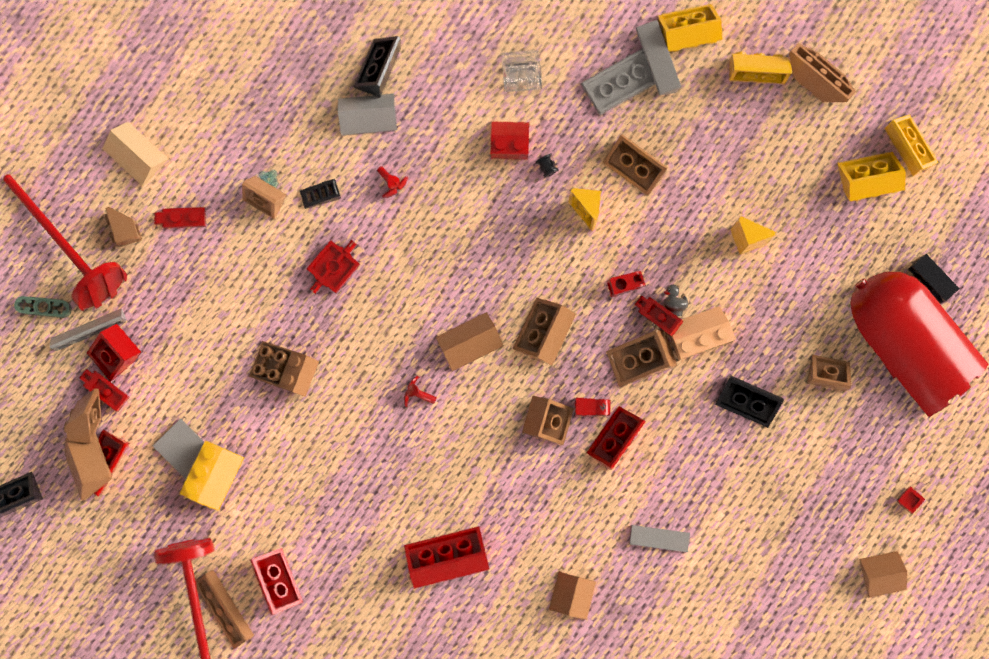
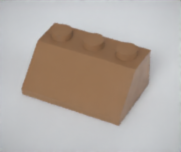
(544, 331)

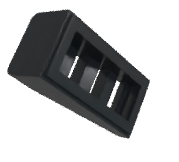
(322, 200)

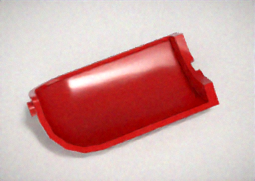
(915, 339)

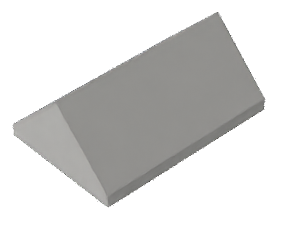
(367, 114)

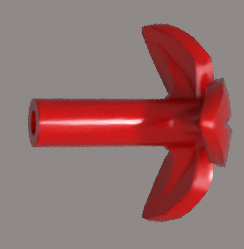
(392, 181)
(413, 390)

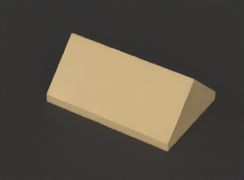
(134, 152)

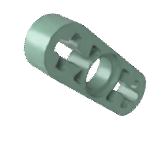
(28, 310)

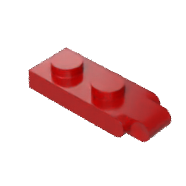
(181, 217)
(658, 315)
(108, 391)

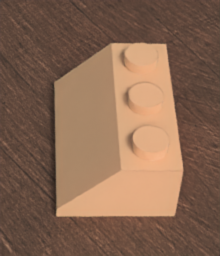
(702, 333)

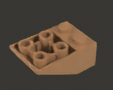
(284, 368)

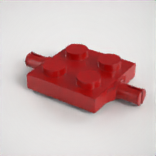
(333, 266)

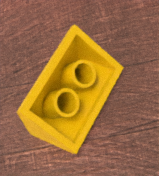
(910, 144)
(586, 205)
(750, 235)

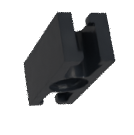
(933, 278)

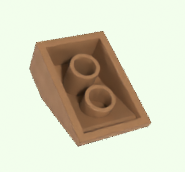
(641, 358)

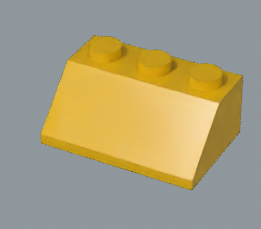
(690, 27)
(759, 68)
(872, 176)
(211, 475)

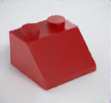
(509, 140)
(113, 351)

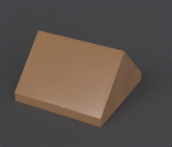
(262, 196)
(829, 373)
(884, 574)
(572, 595)

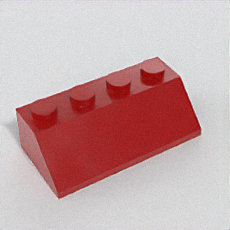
(446, 557)

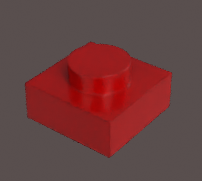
(910, 500)

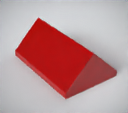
(615, 437)
(113, 451)
(276, 581)

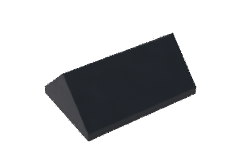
(378, 65)
(749, 401)
(19, 494)

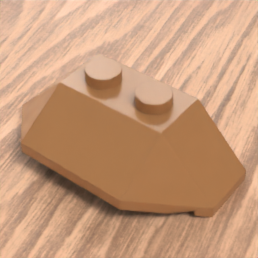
(819, 75)

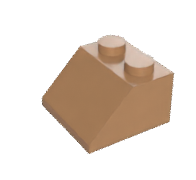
(84, 418)
(547, 420)

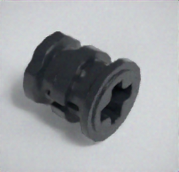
(547, 165)

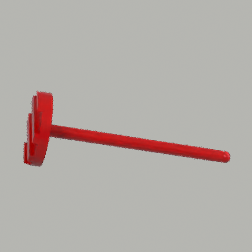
(96, 283)
(183, 553)

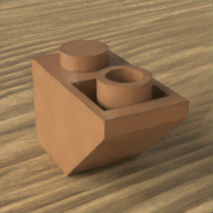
(124, 228)

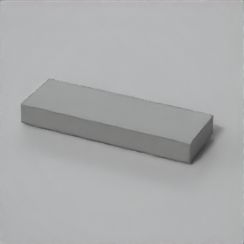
(659, 538)

